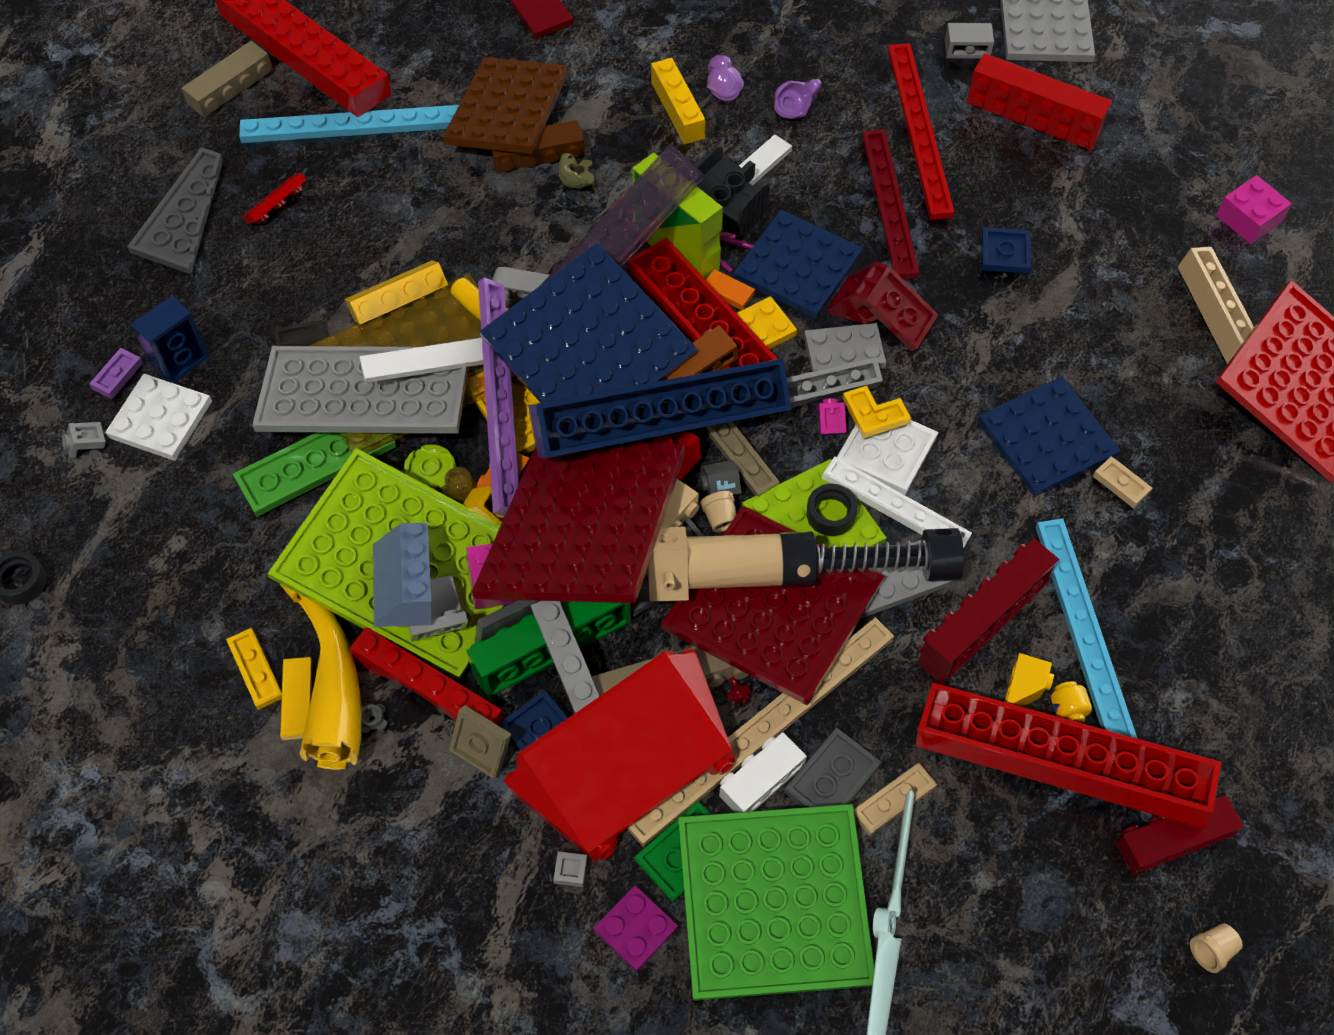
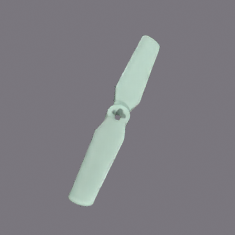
(884, 929)

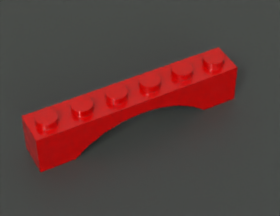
(396, 664)

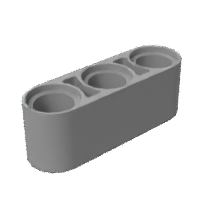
(518, 282)

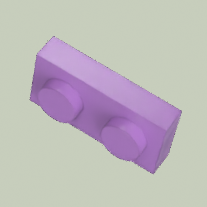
(116, 373)

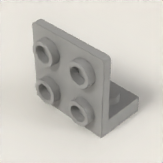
(445, 611)

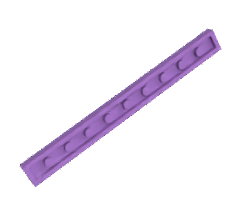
(498, 404)

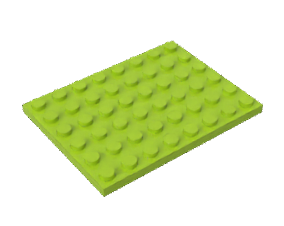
(334, 552)

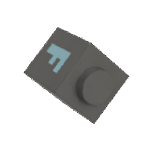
(721, 477)

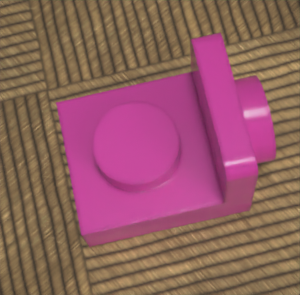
(831, 417)

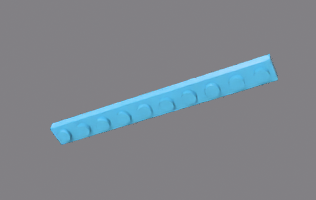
(346, 124)
(1085, 631)

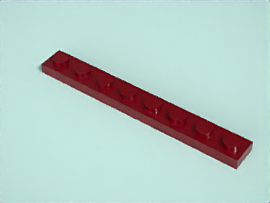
(890, 204)

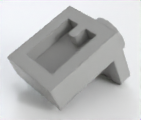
(83, 437)

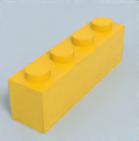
(678, 101)
(396, 292)

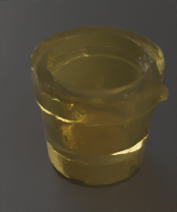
(458, 484)

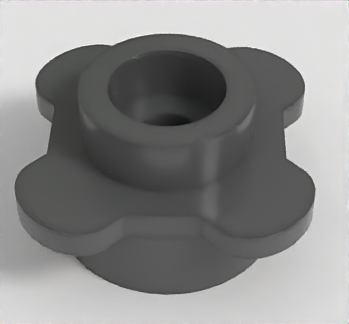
(379, 721)

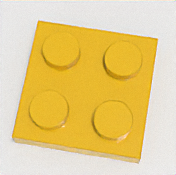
(768, 322)

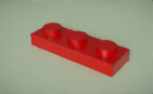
(275, 199)

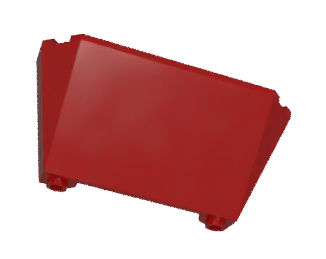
(624, 754)

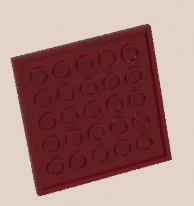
(776, 631)

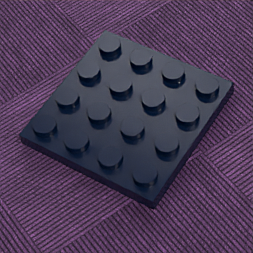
(798, 263)
(1048, 436)

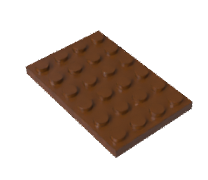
(506, 105)

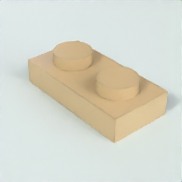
(1122, 482)

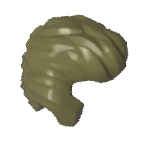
(574, 174)

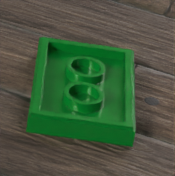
(663, 857)

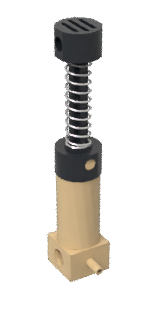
(786, 560)

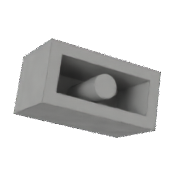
(968, 40)

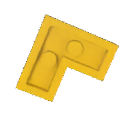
(874, 418)

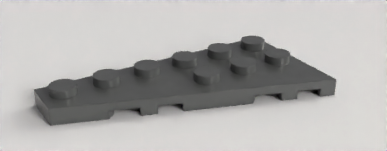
(178, 222)

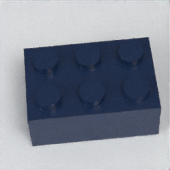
(170, 340)

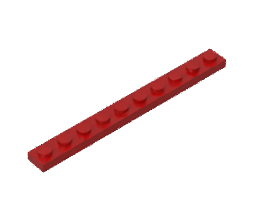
(920, 132)

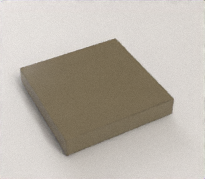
(479, 742)

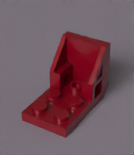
(884, 296)

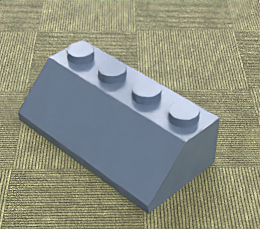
(402, 577)

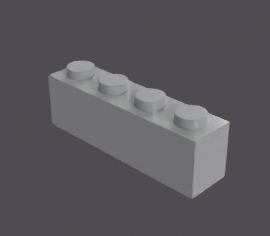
(833, 381)

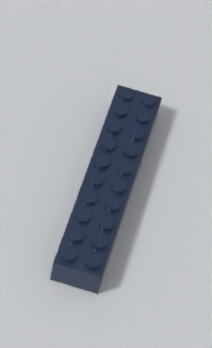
(659, 408)

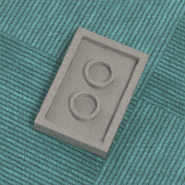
(843, 345)

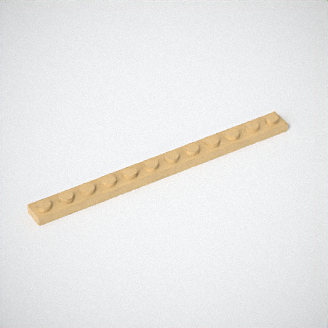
(765, 724)

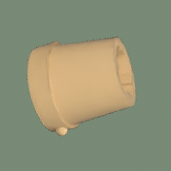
(719, 509)
(1216, 947)

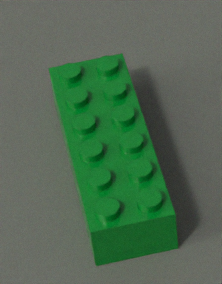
(522, 652)

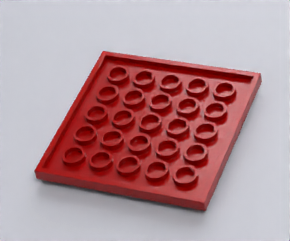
(1288, 375)

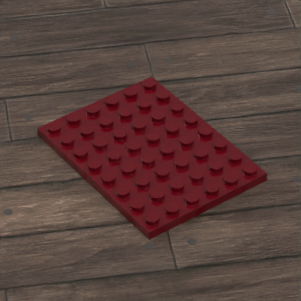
(582, 525)

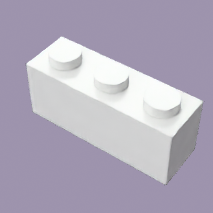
(762, 774)

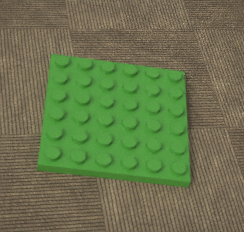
(774, 902)

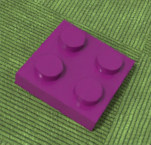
(635, 928)

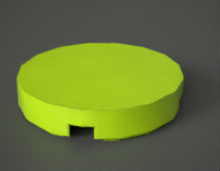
(429, 465)

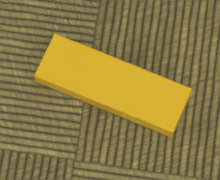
(254, 668)
(295, 696)

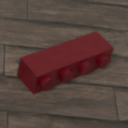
(1170, 839)

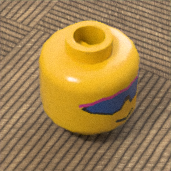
(1071, 702)

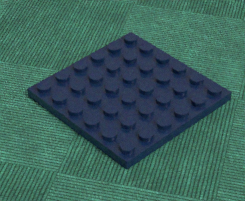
(587, 333)

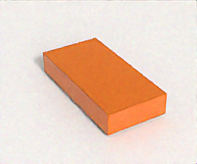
(730, 289)

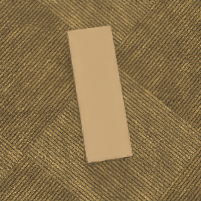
(890, 800)

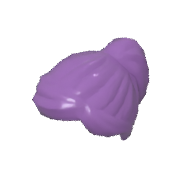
(723, 78)
(795, 98)

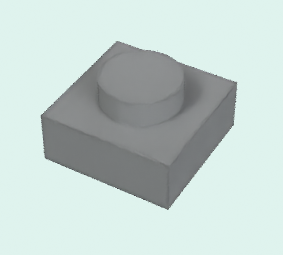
(570, 869)

